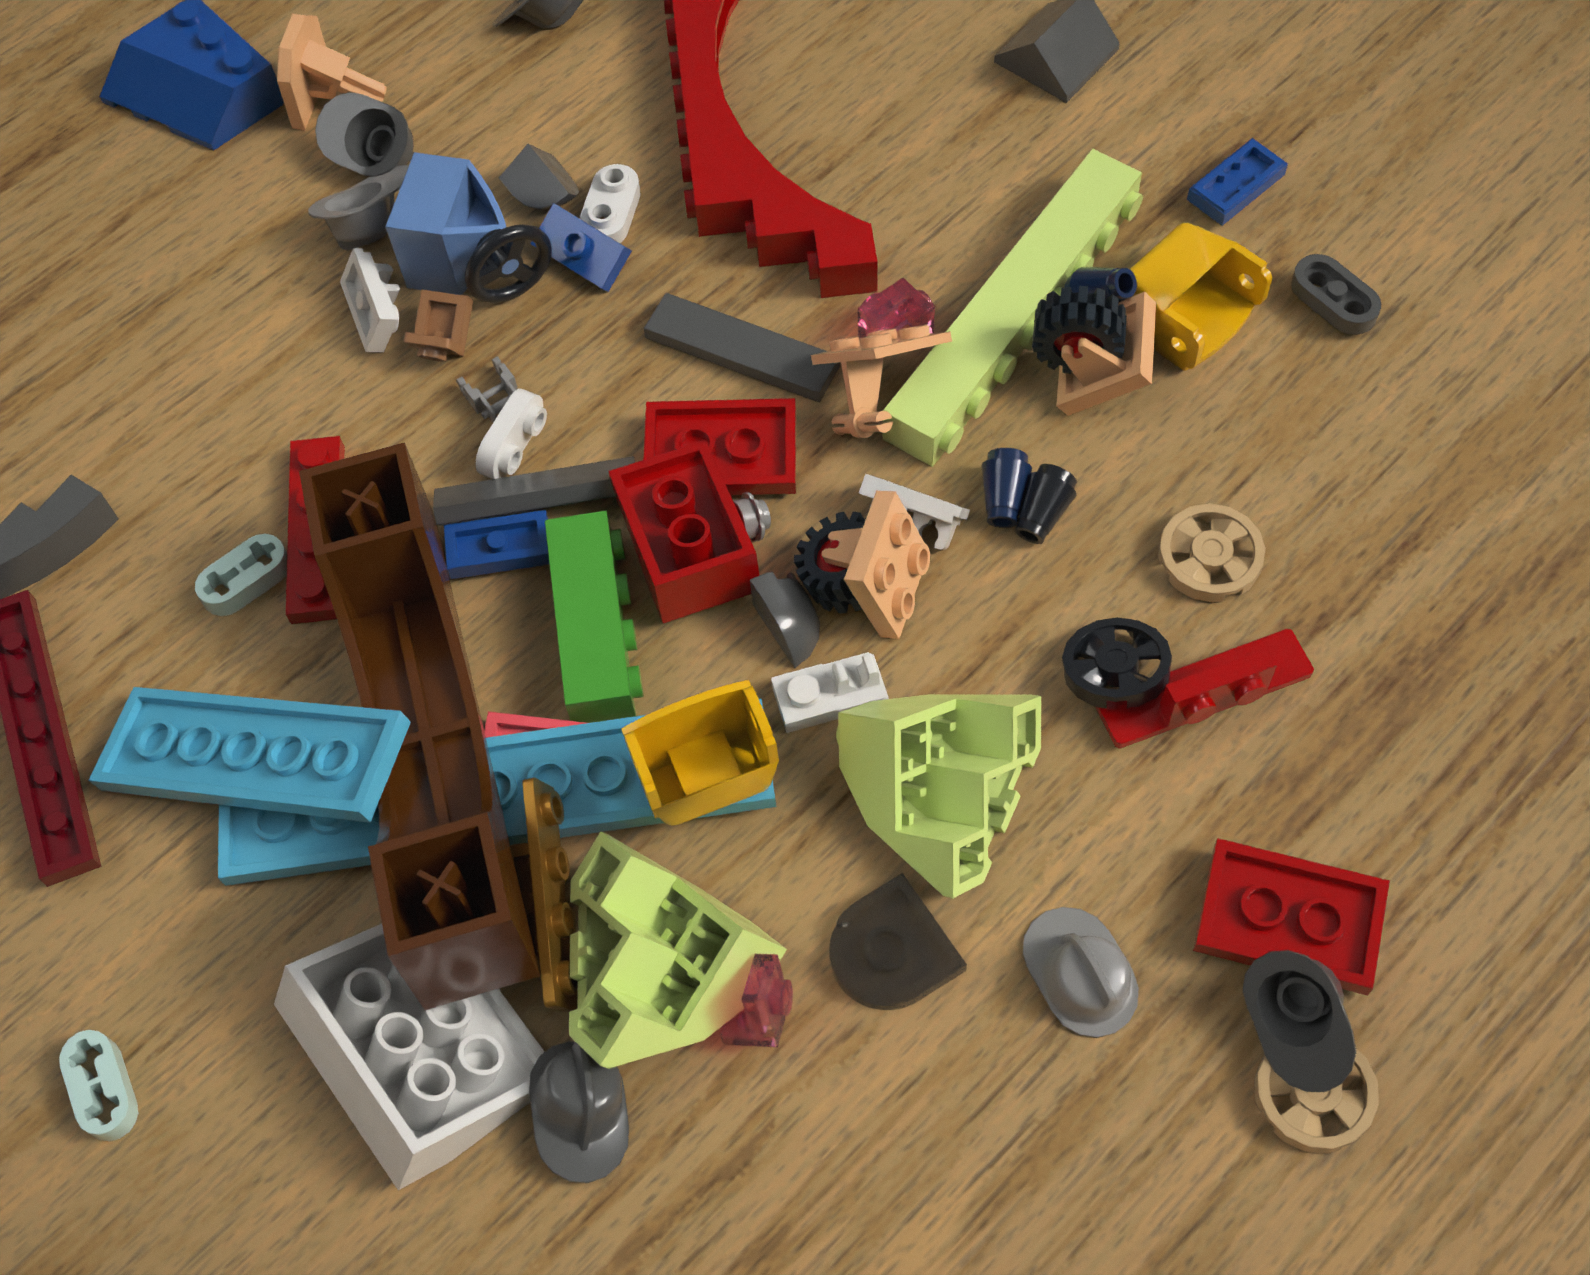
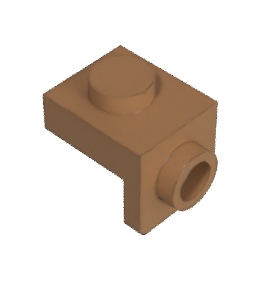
(440, 325)

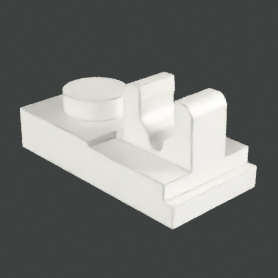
(371, 299)
(924, 507)
(823, 690)

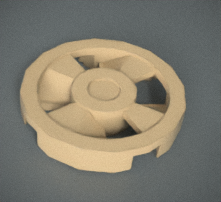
(1210, 552)
(1302, 1124)

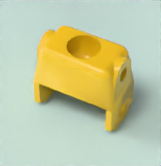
(1199, 292)
(703, 752)

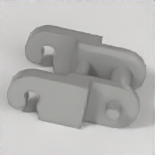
(478, 399)

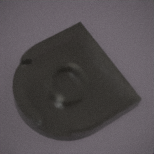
(891, 949)

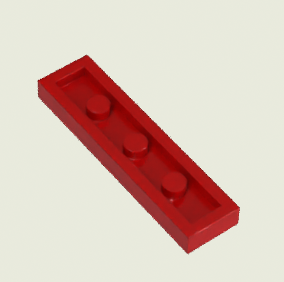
(305, 588)

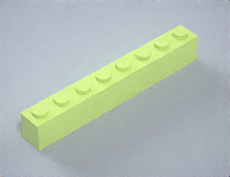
(1000, 318)

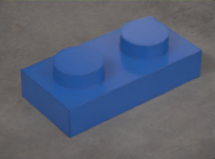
(496, 544)

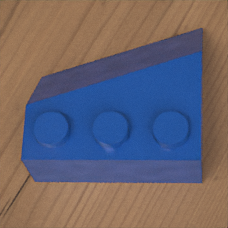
(192, 76)

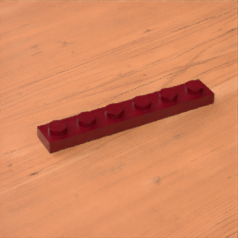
(42, 747)

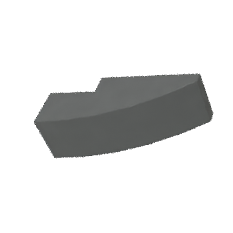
(49, 538)

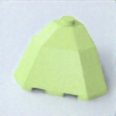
(940, 776)
(652, 957)

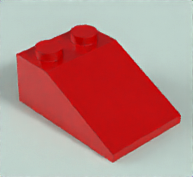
(685, 531)

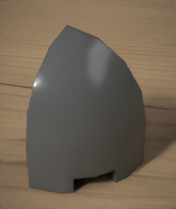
(538, 179)
(787, 614)

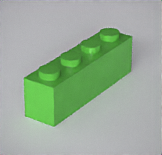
(591, 619)

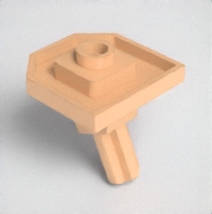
(314, 71)

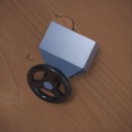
(455, 236)

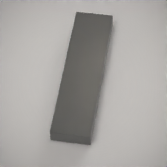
(740, 347)
(525, 492)

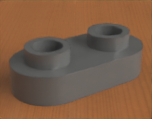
(1338, 294)

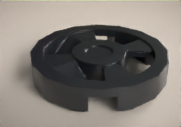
(1115, 663)

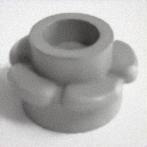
(754, 515)

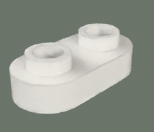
(613, 196)
(510, 433)

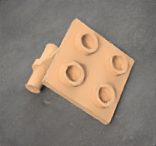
(863, 371)

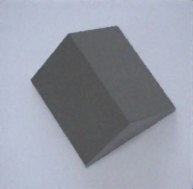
(1060, 47)

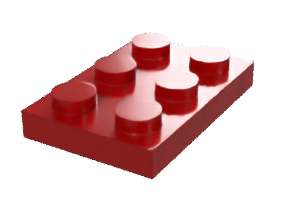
(747, 437)
(1282, 902)

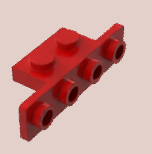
(1210, 687)

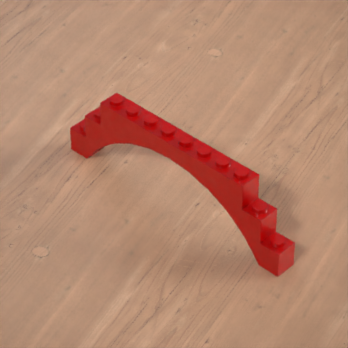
(737, 185)

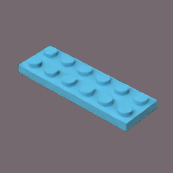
(252, 752)

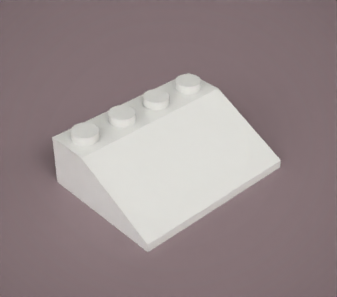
(406, 1075)

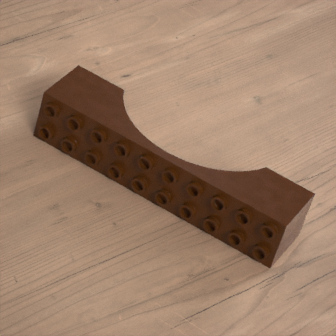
(442, 841)

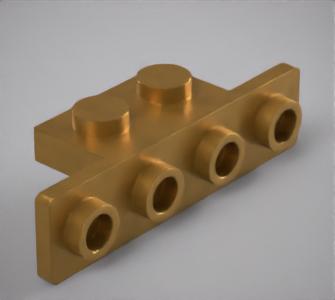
(541, 876)

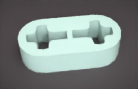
(242, 575)
(85, 1089)

